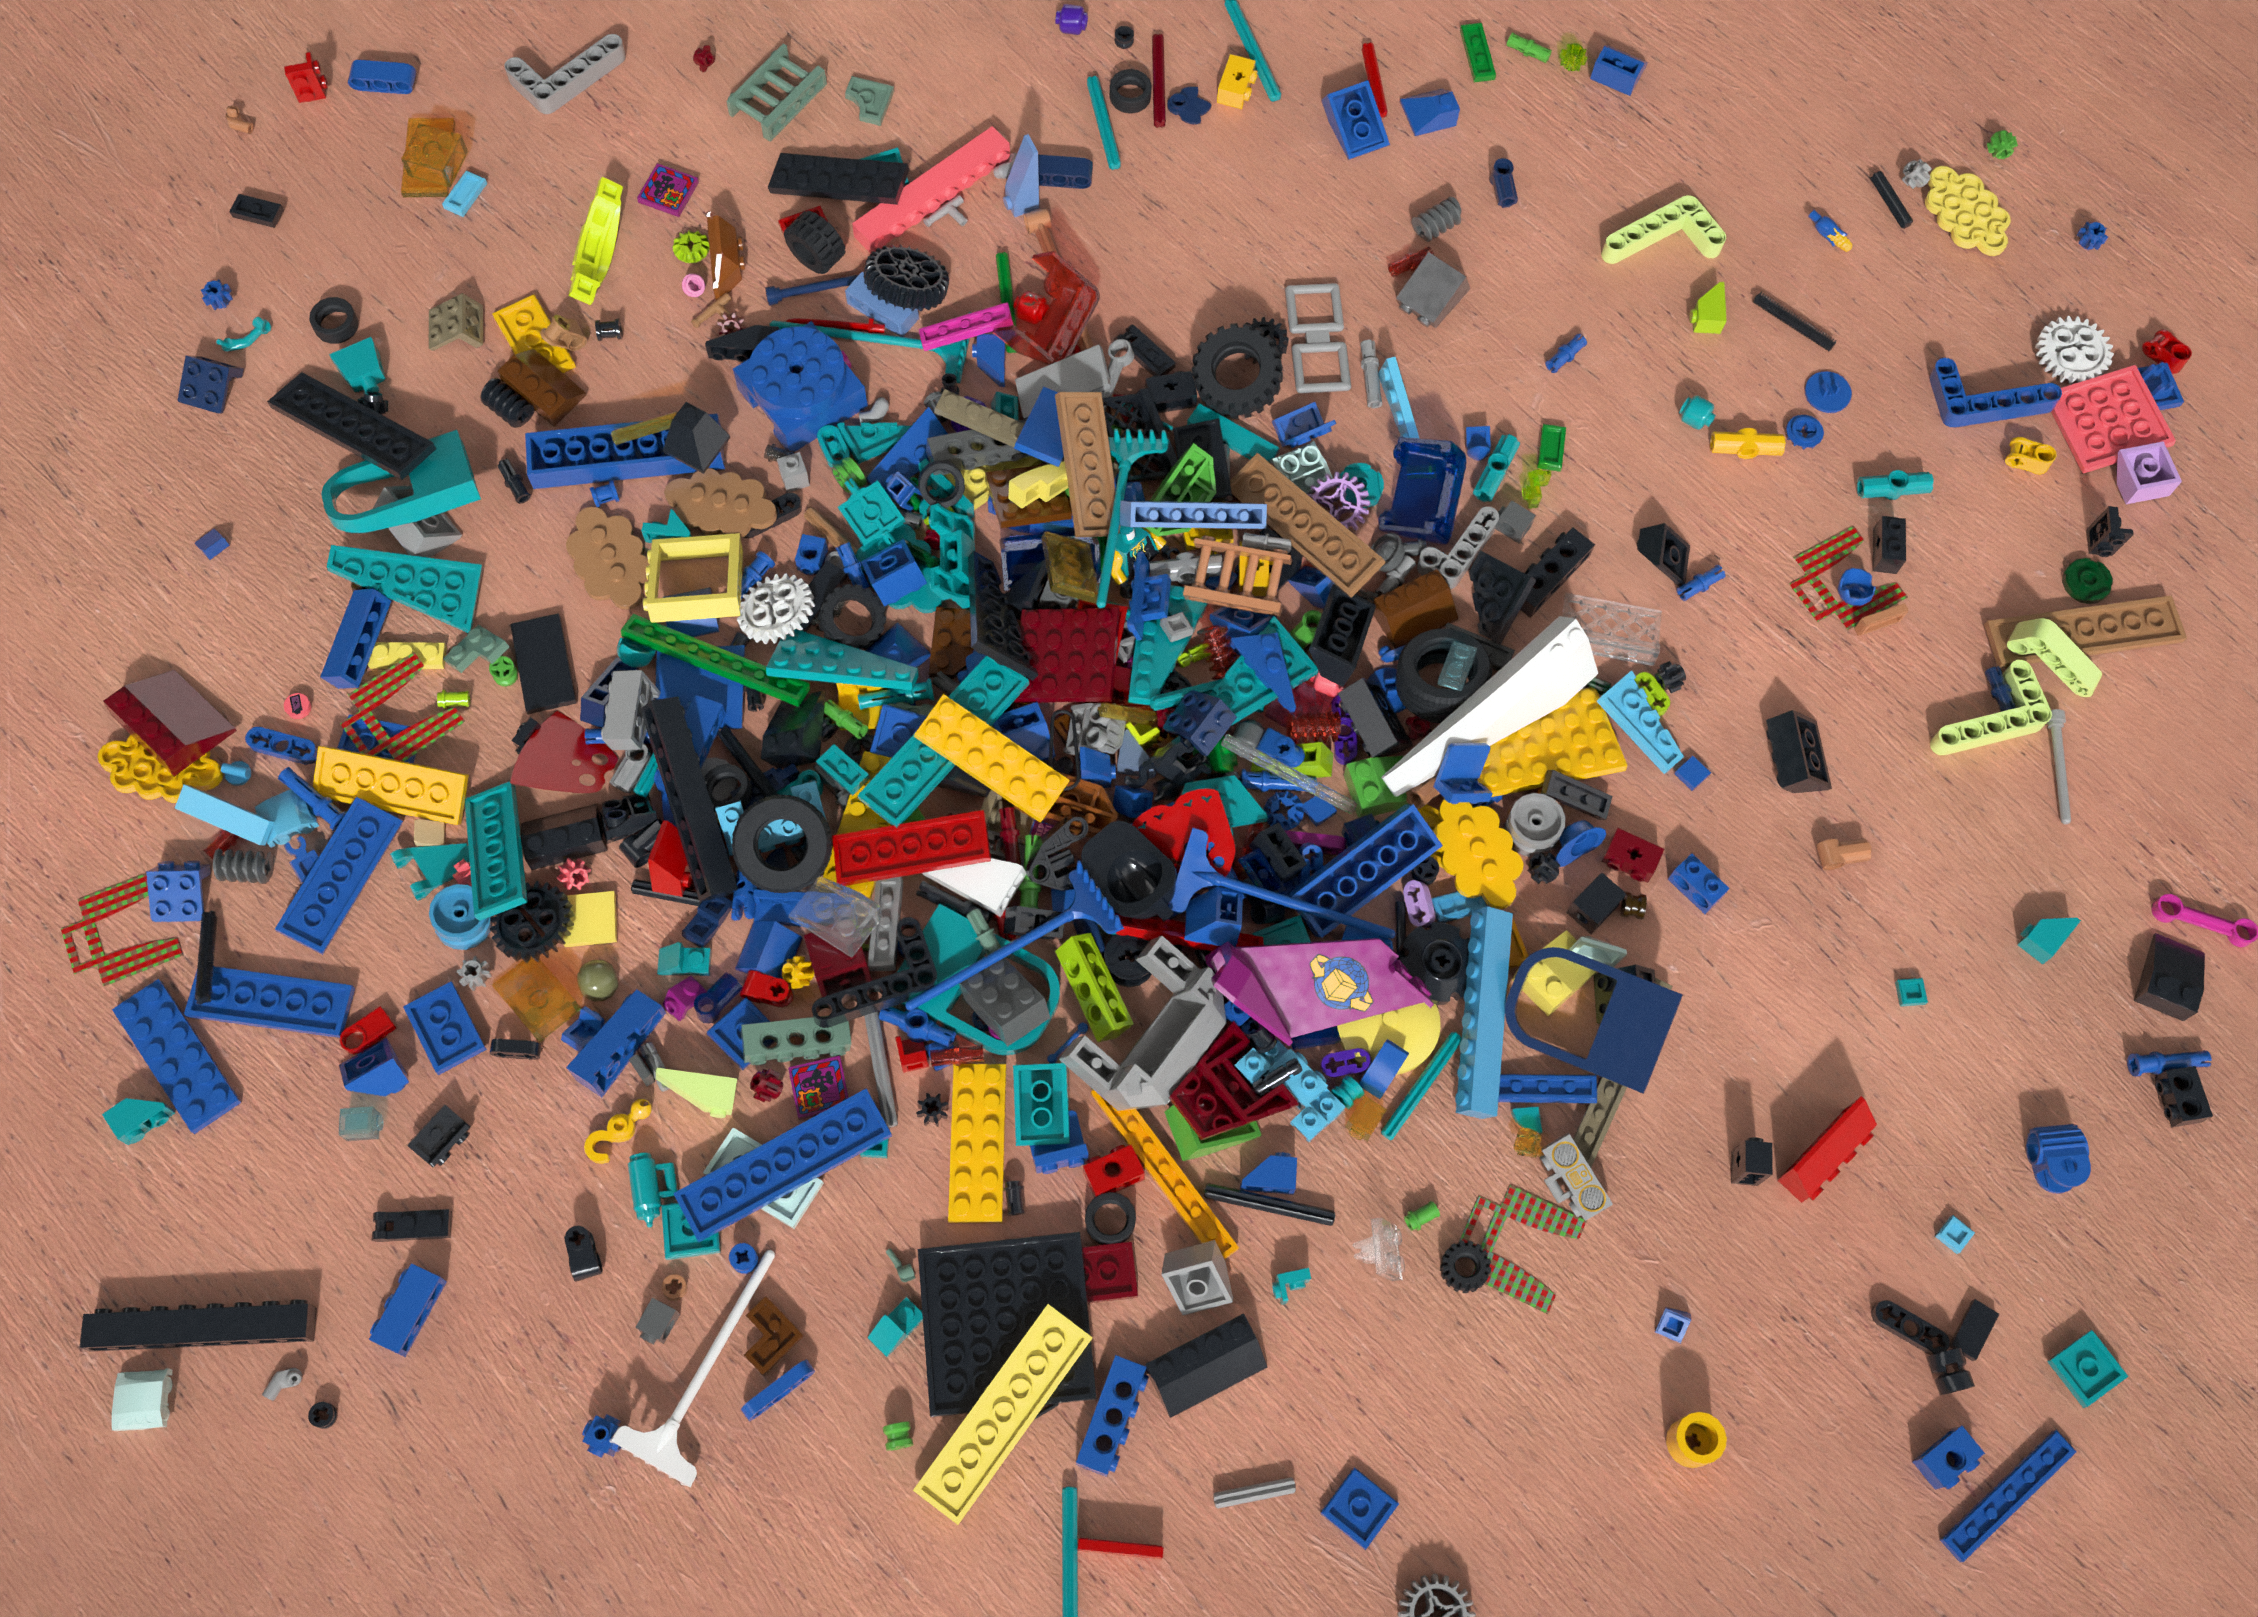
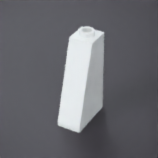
(985, 883)

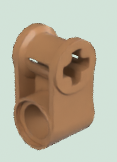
(564, 334)

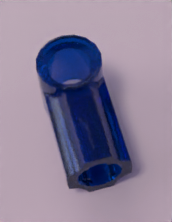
(719, 996)

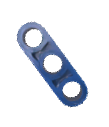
(382, 77)

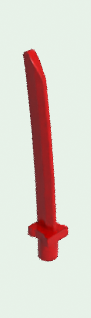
(870, 327)

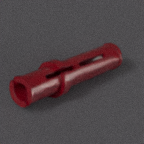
(1010, 835)

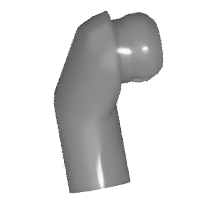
(1003, 170)

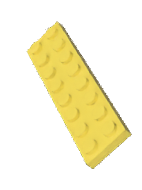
(1002, 1414)

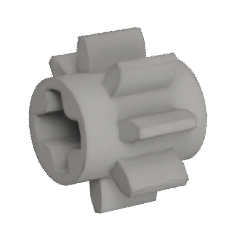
(1916, 174)
(471, 966)

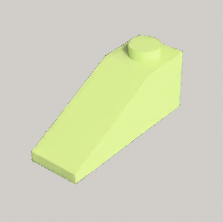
(705, 1091)

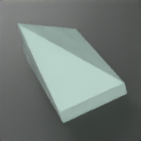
(1599, 950)

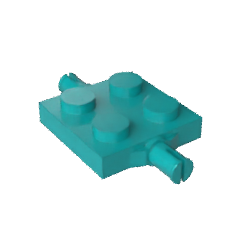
(871, 513)

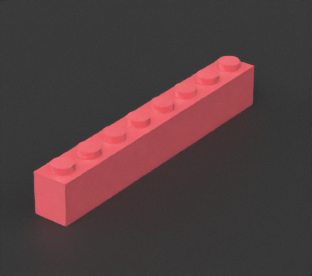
(932, 189)

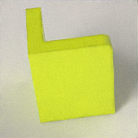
(1144, 734)

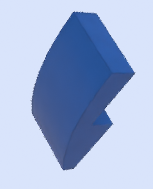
(1383, 1069)

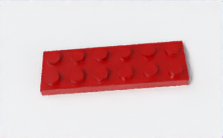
(911, 848)

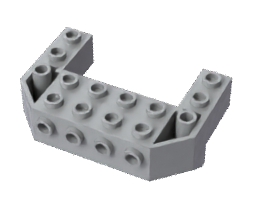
(1170, 1043)

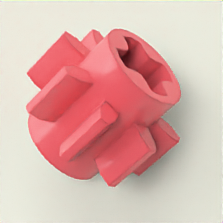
(463, 873)
(580, 876)

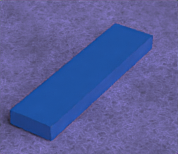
(1548, 1088)

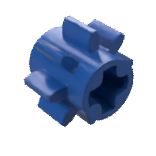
(2092, 235)
(216, 294)

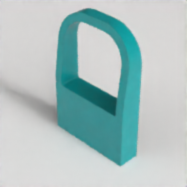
(438, 486)
(953, 949)

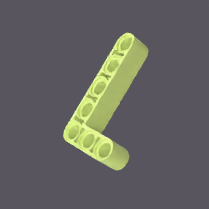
(1682, 214)
(2000, 722)

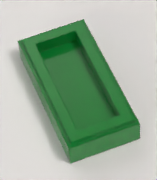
(1551, 447)

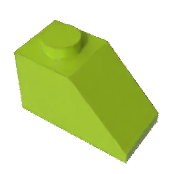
(1710, 311)

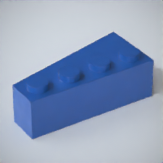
(616, 1042)

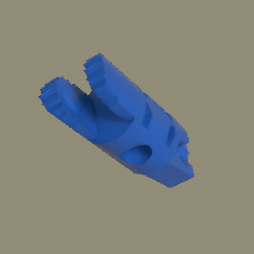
(743, 898)

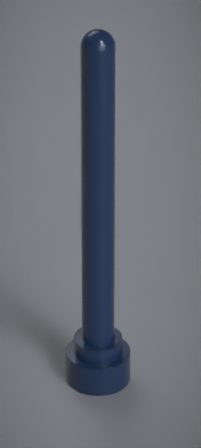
(776, 294)

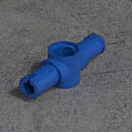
(927, 1030)

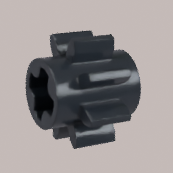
(374, 401)
(1670, 676)
(1543, 868)
(935, 1116)

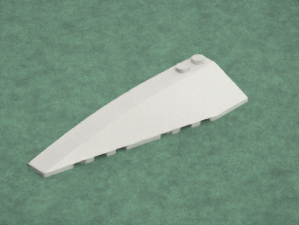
(1521, 692)

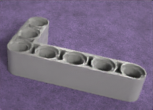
(570, 79)

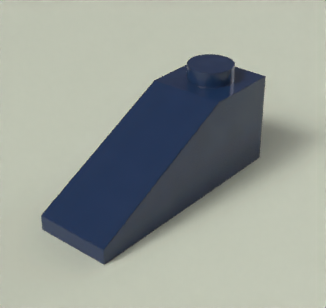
(597, 696)

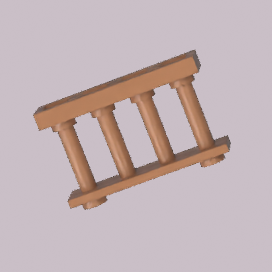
(1245, 599)

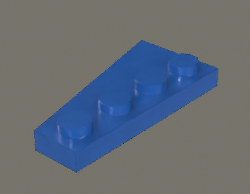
(908, 450)

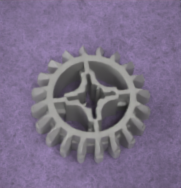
(1431, 1600)

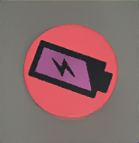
(297, 706)

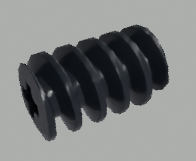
(506, 403)

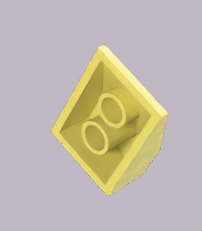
(1555, 978)

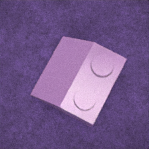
(2146, 473)

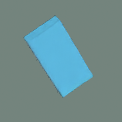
(464, 193)

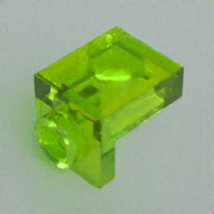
(1531, 490)

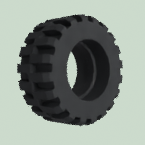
(1230, 342)

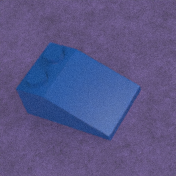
(1355, 120)

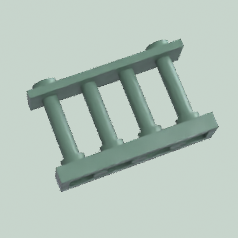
(785, 109)

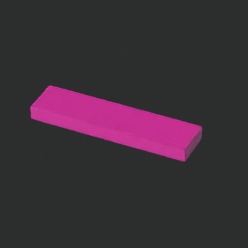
(965, 326)

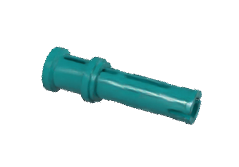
(865, 700)

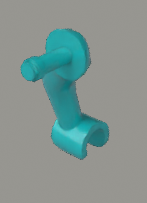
(261, 327)

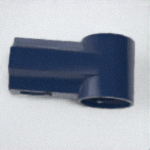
(1504, 183)

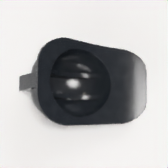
(1130, 872)

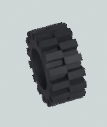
(1470, 1251)

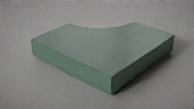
(871, 99)

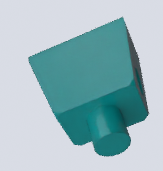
(360, 365)

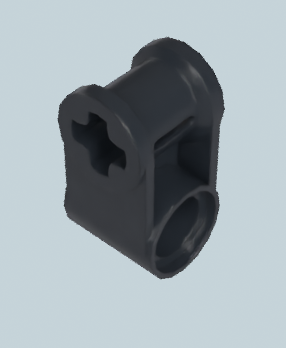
(1258, 1035)
(583, 1258)

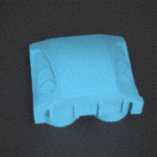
(290, 817)

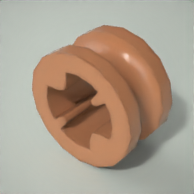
(668, 1281)

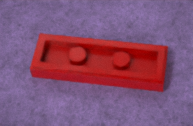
(1120, 1548)

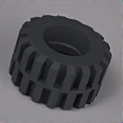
(814, 242)

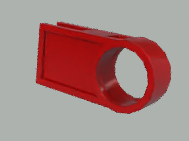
(372, 1026)

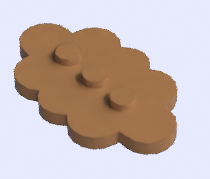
(720, 503)
(608, 557)

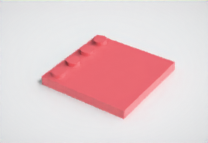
(2109, 416)

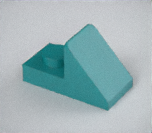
(674, 529)
(684, 961)
(896, 1327)

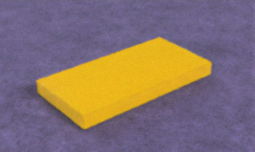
(522, 328)

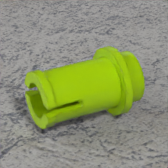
(453, 699)

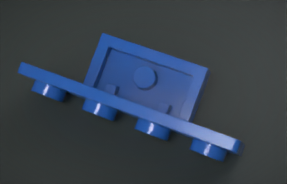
(1149, 596)

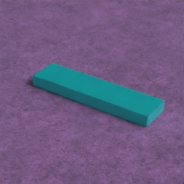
(1235, 436)

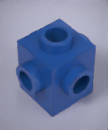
(592, 1432)

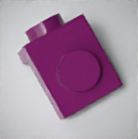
(682, 996)

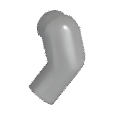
(877, 412)
(281, 1380)

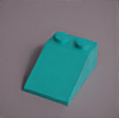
(1041, 1104)

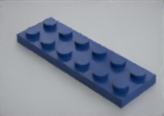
(339, 876)
(274, 1002)
(176, 1056)

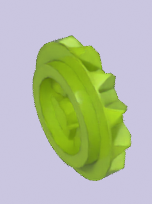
(699, 250)

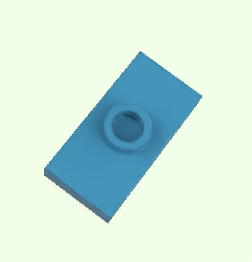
(1455, 906)

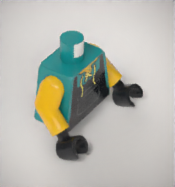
(1129, 542)

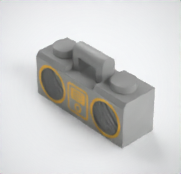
(1585, 1189)

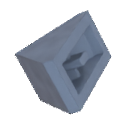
(1131, 757)

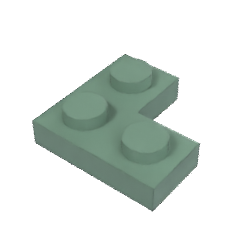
(476, 643)

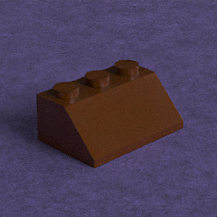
(541, 385)
(1415, 608)

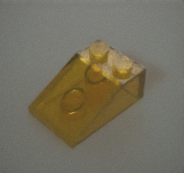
(536, 997)

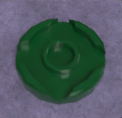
(2087, 581)

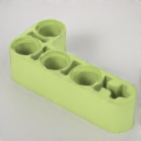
(2057, 652)

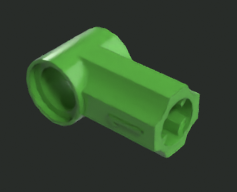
(1302, 632)

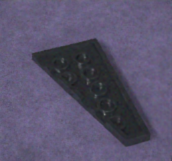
(992, 624)

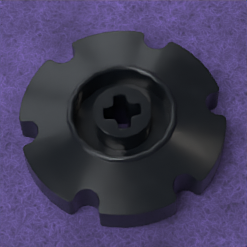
(1443, 944)

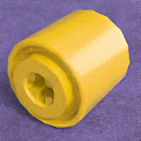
(1707, 1433)

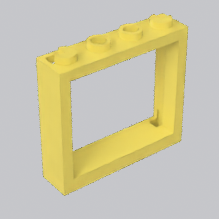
(695, 606)

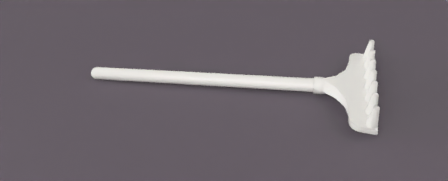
(660, 1446)

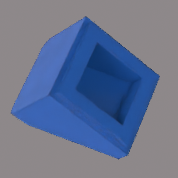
(212, 544)

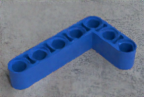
(1987, 402)

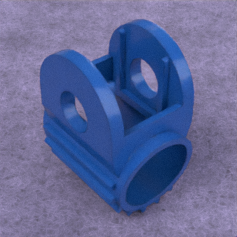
(2058, 1157)

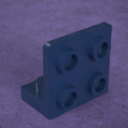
(206, 383)

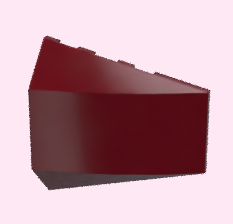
(1219, 1096)

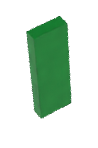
(1477, 52)

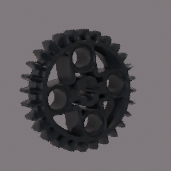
(906, 277)

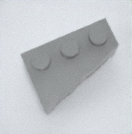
(624, 721)

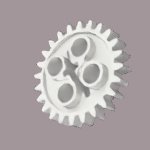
(2074, 350)
(775, 608)

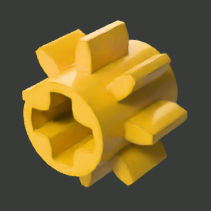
(798, 972)

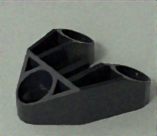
(1052, 841)

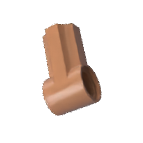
(1422, 793)
(1837, 854)

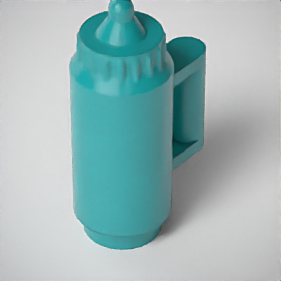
(645, 1185)

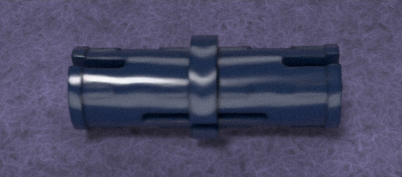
(2000, 689)

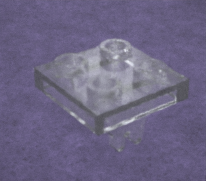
(1383, 1250)

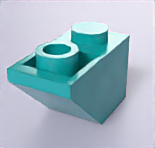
(135, 1118)

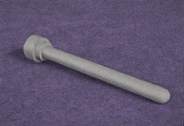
(2056, 724)

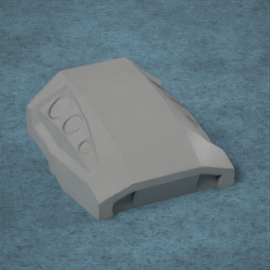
(1094, 731)

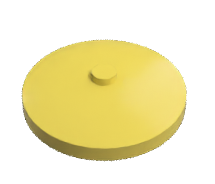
(1411, 1028)

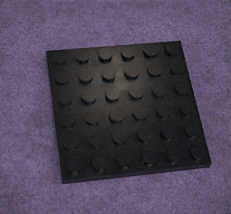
(983, 1304)

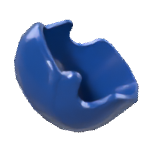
(1856, 587)

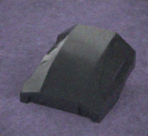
(625, 816)

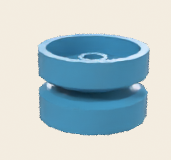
(454, 918)

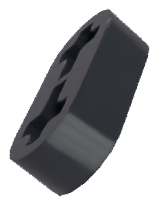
(515, 1049)

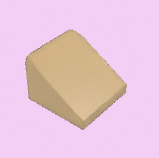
(429, 833)

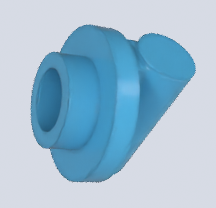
(236, 772)

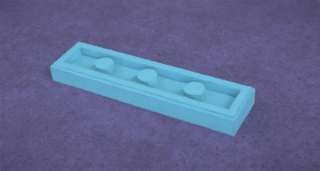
(224, 815)

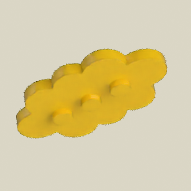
(137, 770)
(1478, 853)

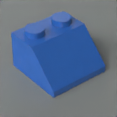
(894, 572)

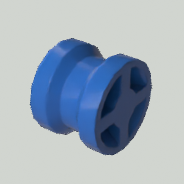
(747, 1262)

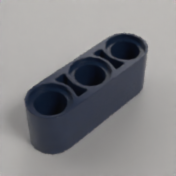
(1065, 171)

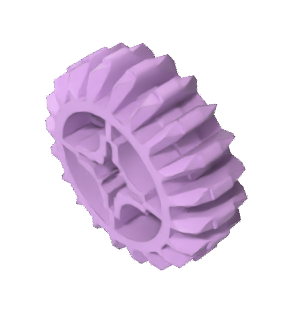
(1341, 494)

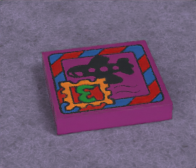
(668, 190)
(818, 1086)

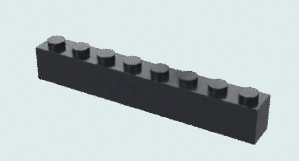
(689, 798)
(198, 1327)

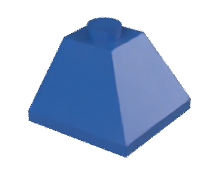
(1431, 111)
(1240, 622)
(900, 646)
(374, 1071)

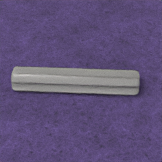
(1254, 1492)

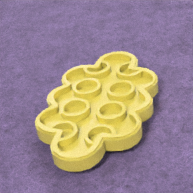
(1967, 211)

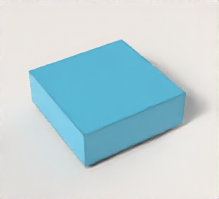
(1954, 1234)

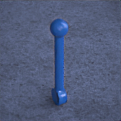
(1082, 1029)

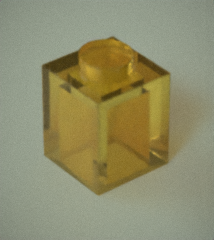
(1365, 1119)

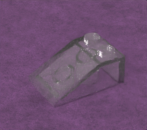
(837, 915)

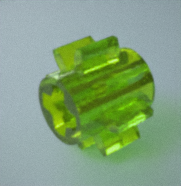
(1573, 57)

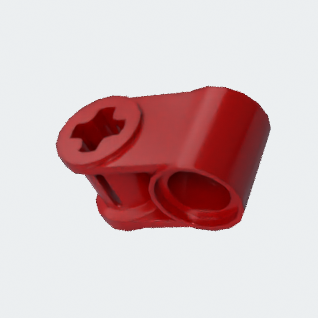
(2168, 350)
(762, 989)

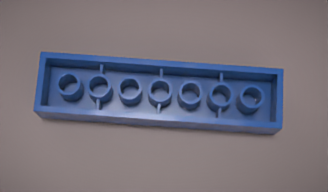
(591, 456)

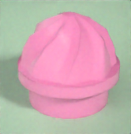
(693, 285)

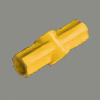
(1747, 443)

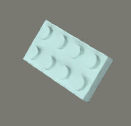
(788, 1208)

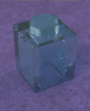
(360, 1123)

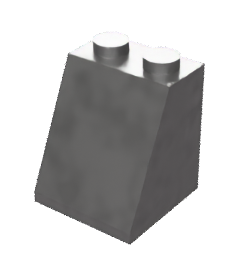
(1432, 291)

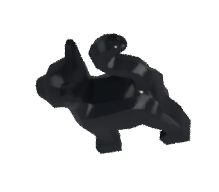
(1175, 769)

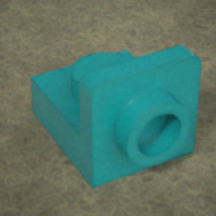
(1294, 1279)

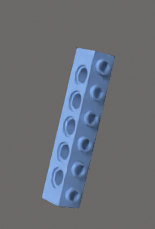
(1193, 514)

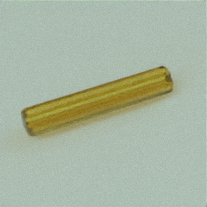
(642, 429)
(1127, 714)

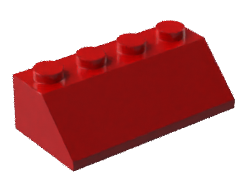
(1829, 1150)

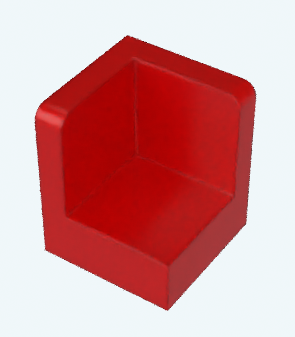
(911, 1055)

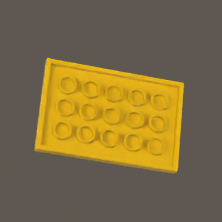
(1569, 740)

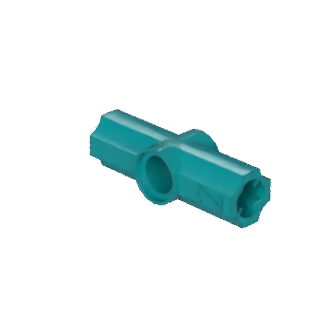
(1491, 477)
(1905, 485)

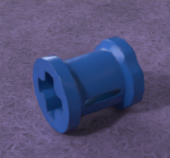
(604, 494)

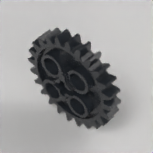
(512, 937)

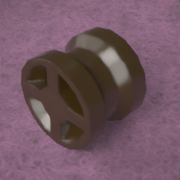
(1633, 905)

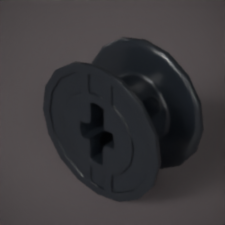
(1121, 969)

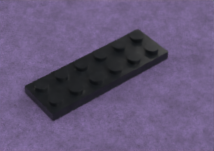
(838, 178)

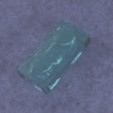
(1457, 666)

